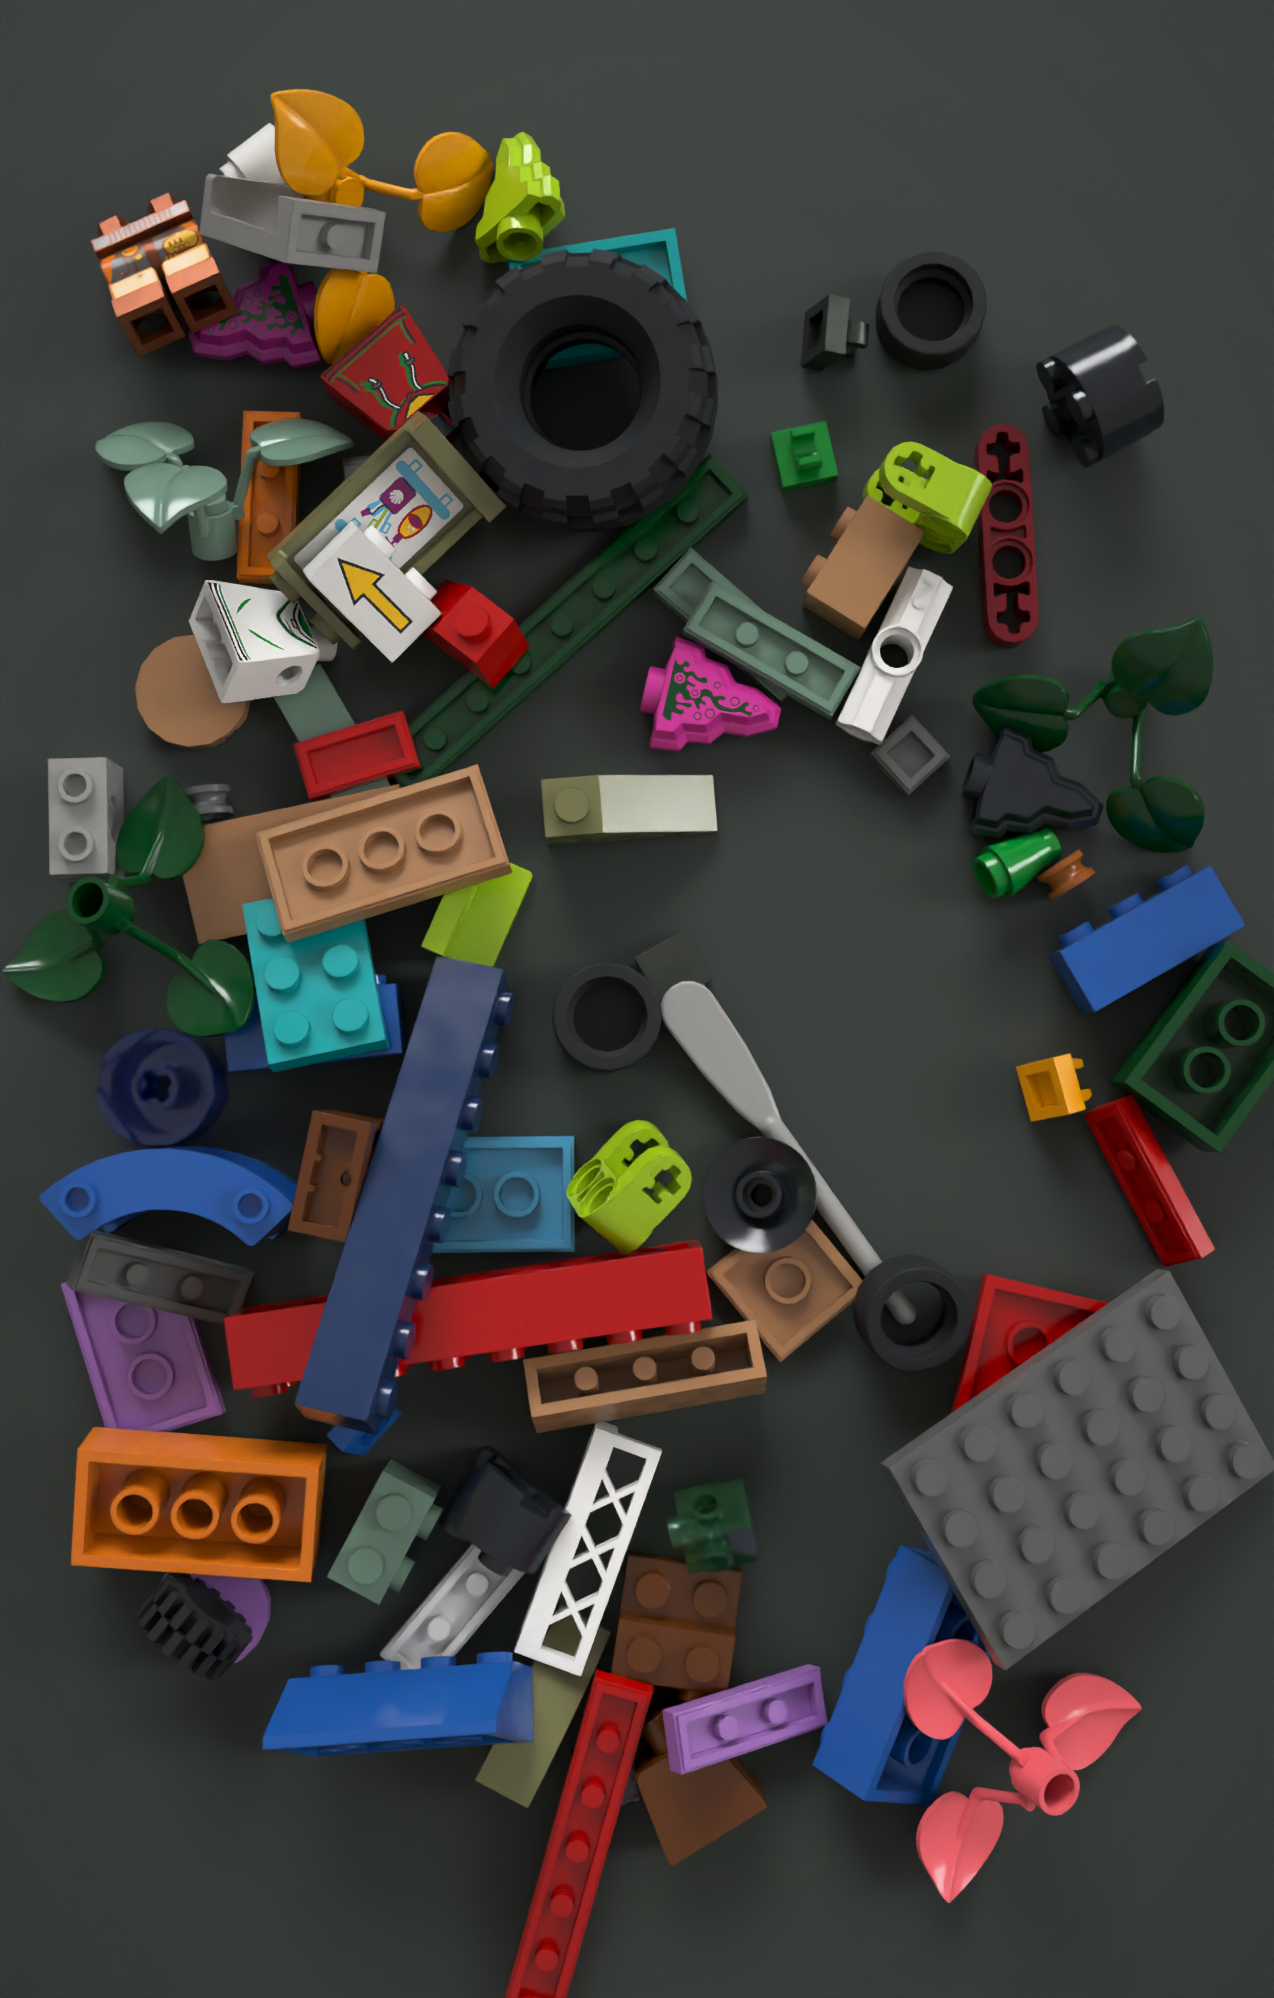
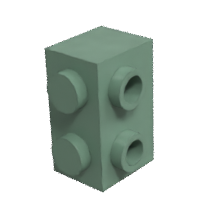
(383, 1532)

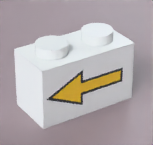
(372, 590)

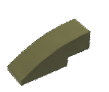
(520, 1767)

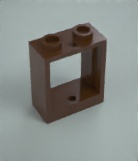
(333, 1172)

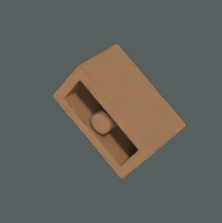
(862, 566)

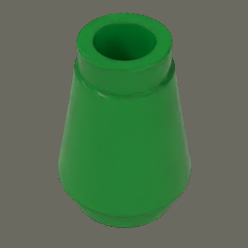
(1013, 863)

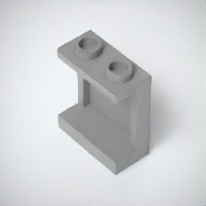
(287, 227)

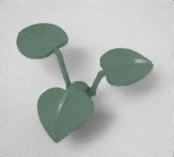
(171, 490)

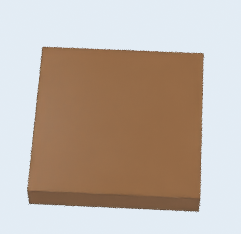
(788, 1289)

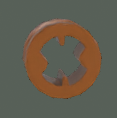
(1065, 874)

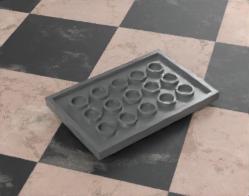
(1079, 1467)

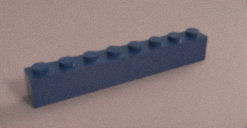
(406, 1198)

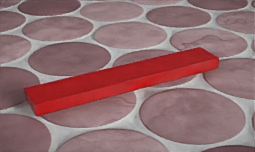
(580, 1837)

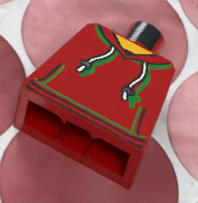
(391, 378)

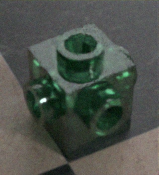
(712, 1526)

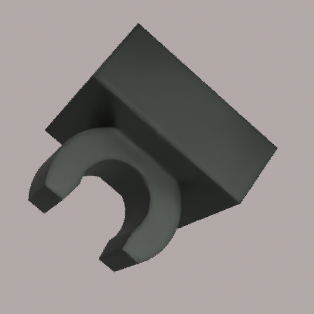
(830, 334)

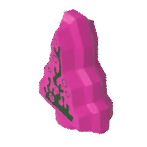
(700, 701)

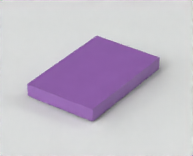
(144, 1364)

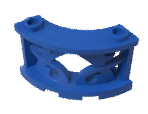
(201, 1180)

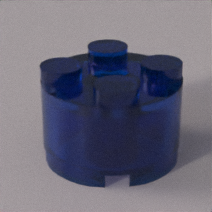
(130, 1081)

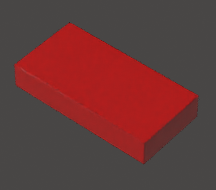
(357, 756)

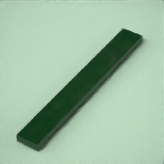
(575, 617)

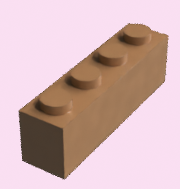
(645, 1376)

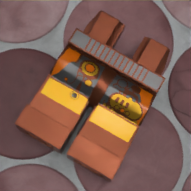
(157, 255)

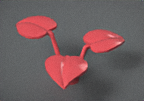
(1082, 1722)

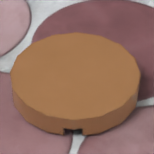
(181, 699)

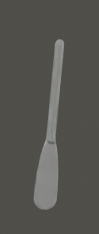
(726, 1062)

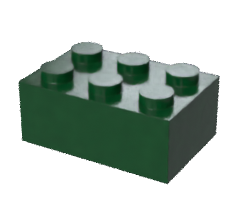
(1207, 1050)

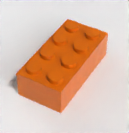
(198, 1504)

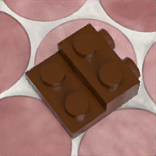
(676, 1625)

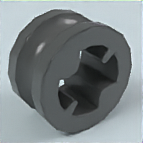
(211, 801)

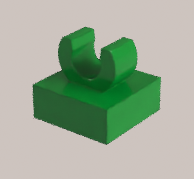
(803, 457)

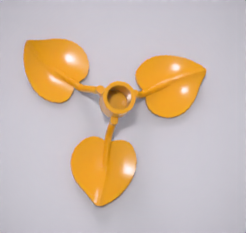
(312, 148)

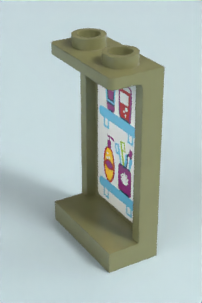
(412, 492)

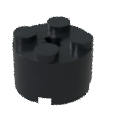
(1100, 395)

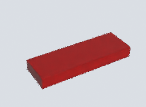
(1148, 1181)

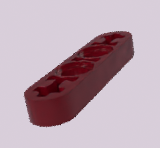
(1012, 536)

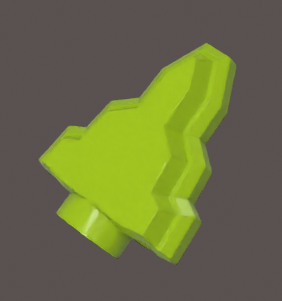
(519, 205)

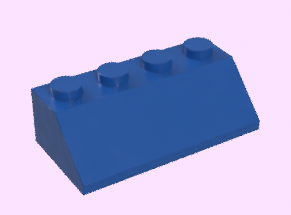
(404, 1708)
(870, 1738)

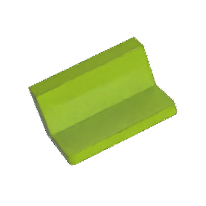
(477, 919)

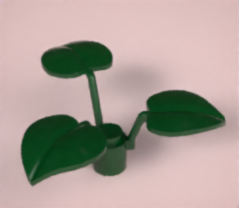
(1157, 666)
(62, 952)

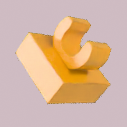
(1052, 1087)

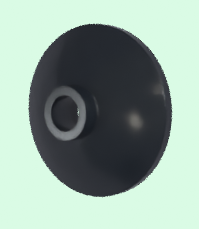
(732, 1187)

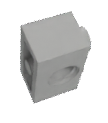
(84, 817)

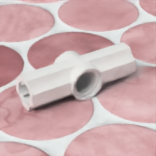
(908, 625)

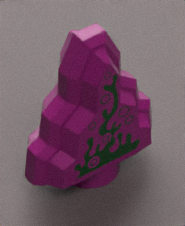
(271, 323)

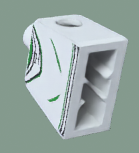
(255, 641)

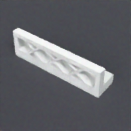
(561, 1555)

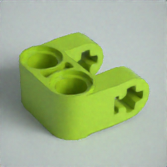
(942, 504)
(613, 1194)

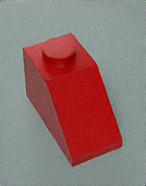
(475, 632)

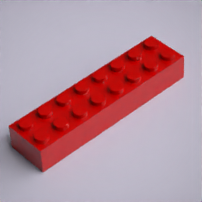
(496, 1313)

